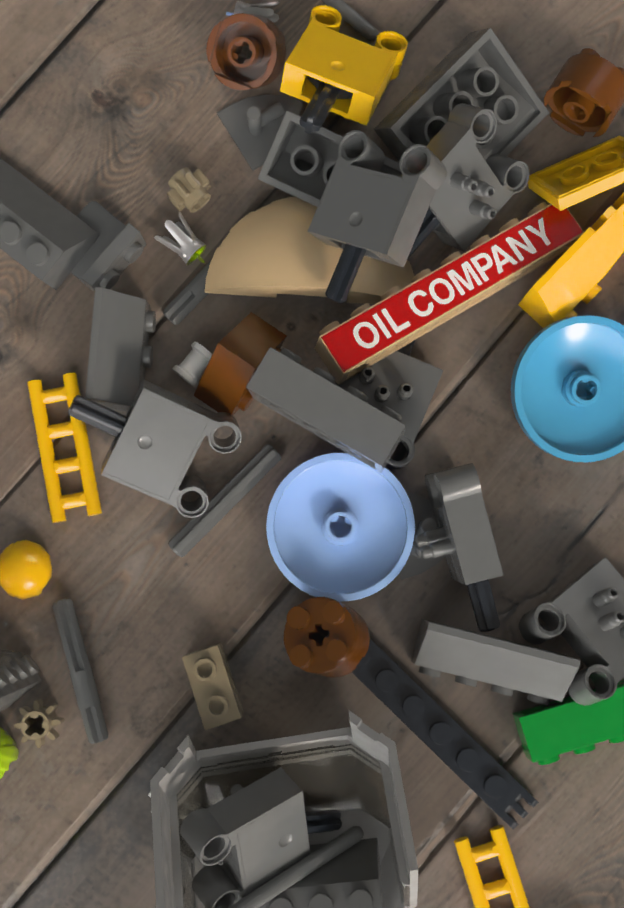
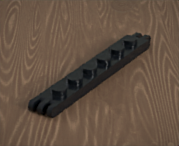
(442, 734)

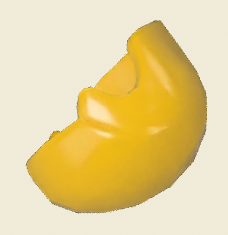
(24, 569)

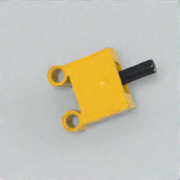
(340, 71)

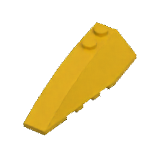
(578, 270)

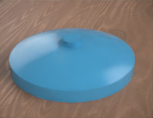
(572, 389)

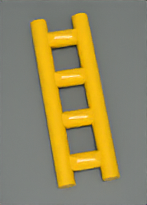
(53, 467)
(509, 884)

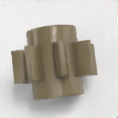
(189, 190)
(29, 721)

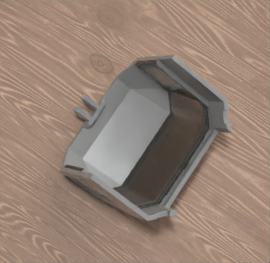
(334, 768)

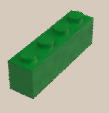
(569, 726)

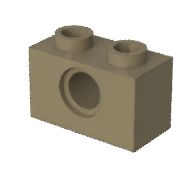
(213, 686)

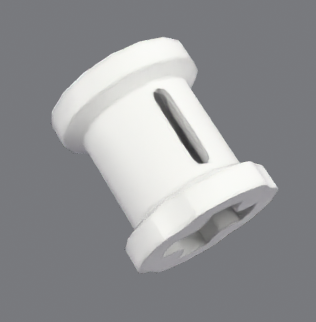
(194, 364)

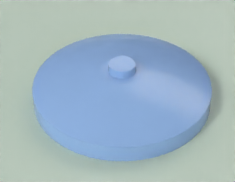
(340, 527)

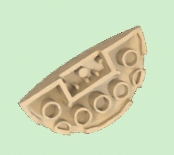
(276, 254)

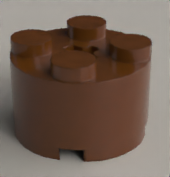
(229, 61)
(586, 94)
(331, 655)

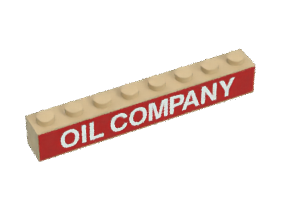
(447, 291)

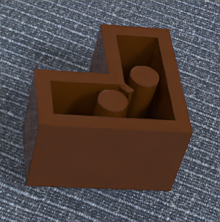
(235, 364)

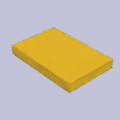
(581, 175)

